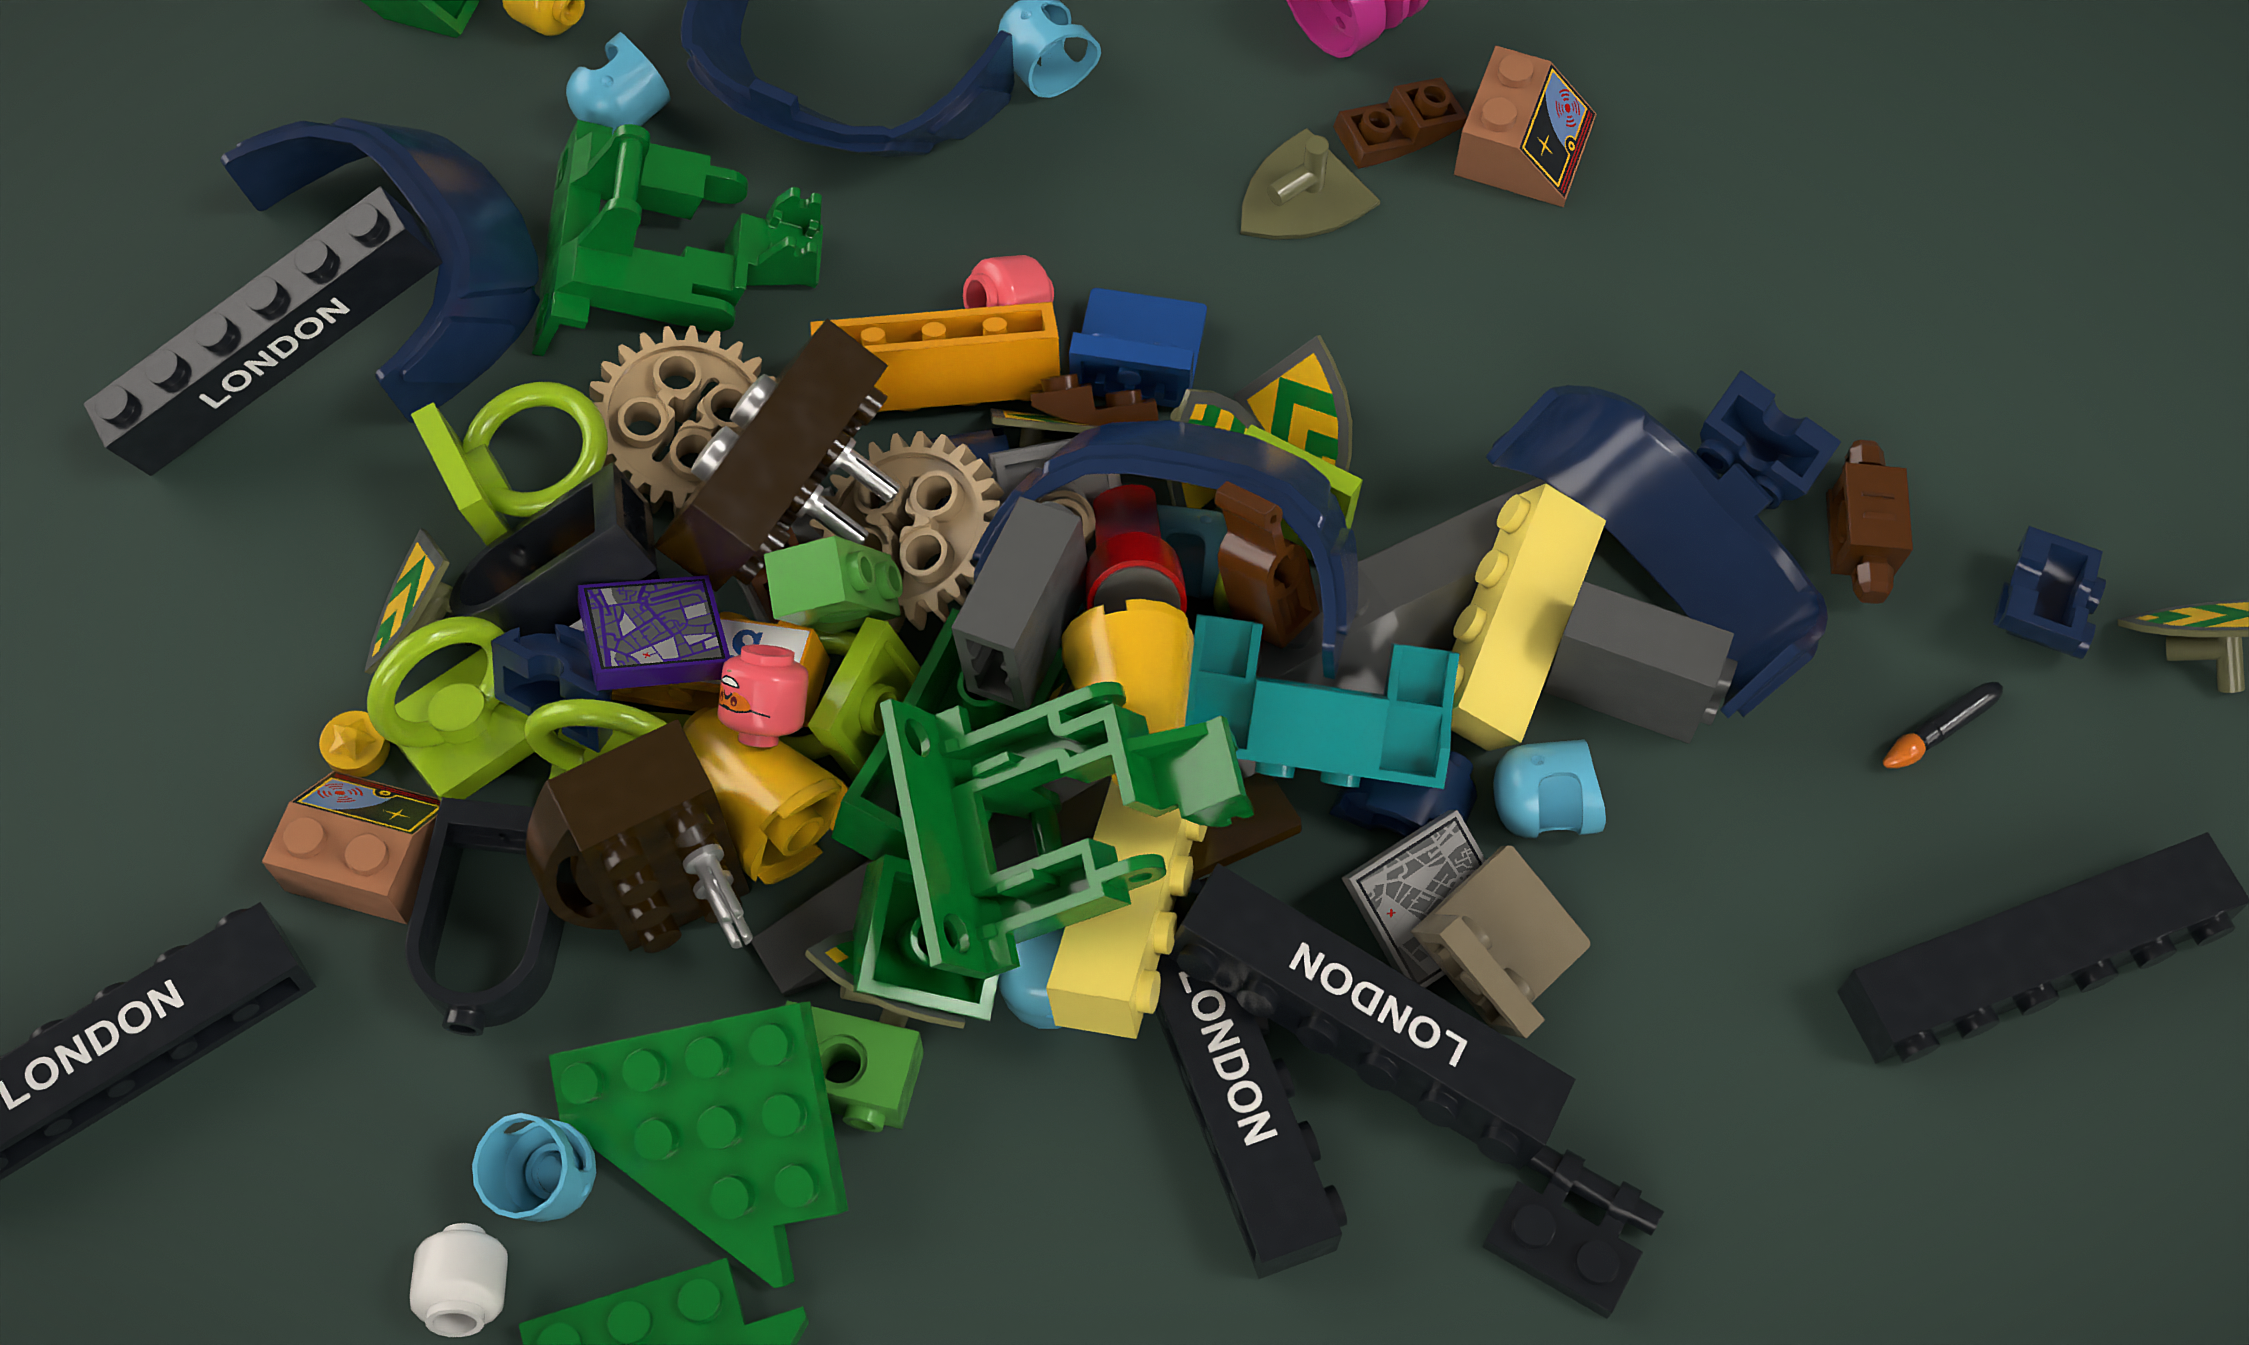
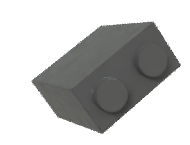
(1022, 603)
(1641, 663)

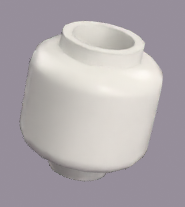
(458, 1280)

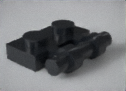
(1564, 1247)

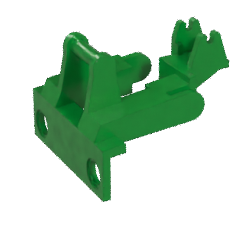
(594, 254)
(1003, 772)

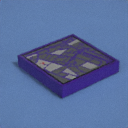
(652, 632)

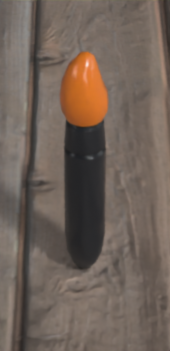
(1912, 746)

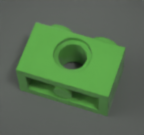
(832, 584)
(887, 1073)

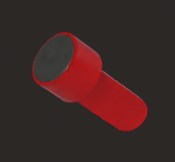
(1130, 553)

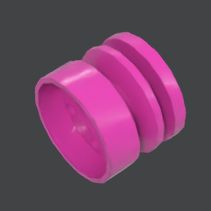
(1350, 25)

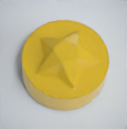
(353, 744)

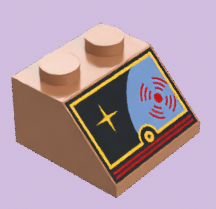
(1525, 129)
(354, 845)

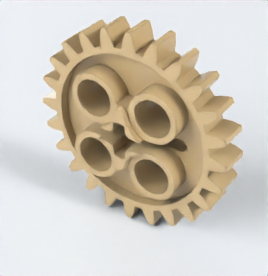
(638, 394)
(912, 528)

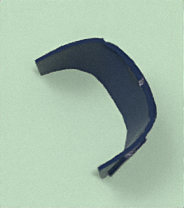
(720, 65)
(480, 235)
(1209, 459)
(1681, 524)

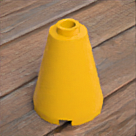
(1142, 650)
(768, 797)

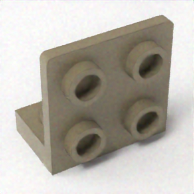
(1502, 941)

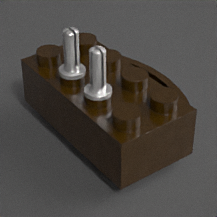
(777, 460)
(640, 844)

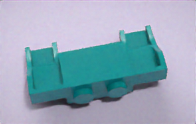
(1322, 727)

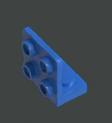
(1138, 345)

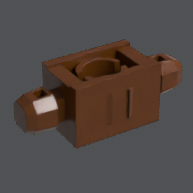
(1869, 521)

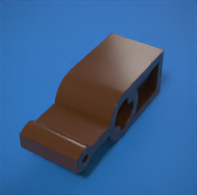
(1261, 570)

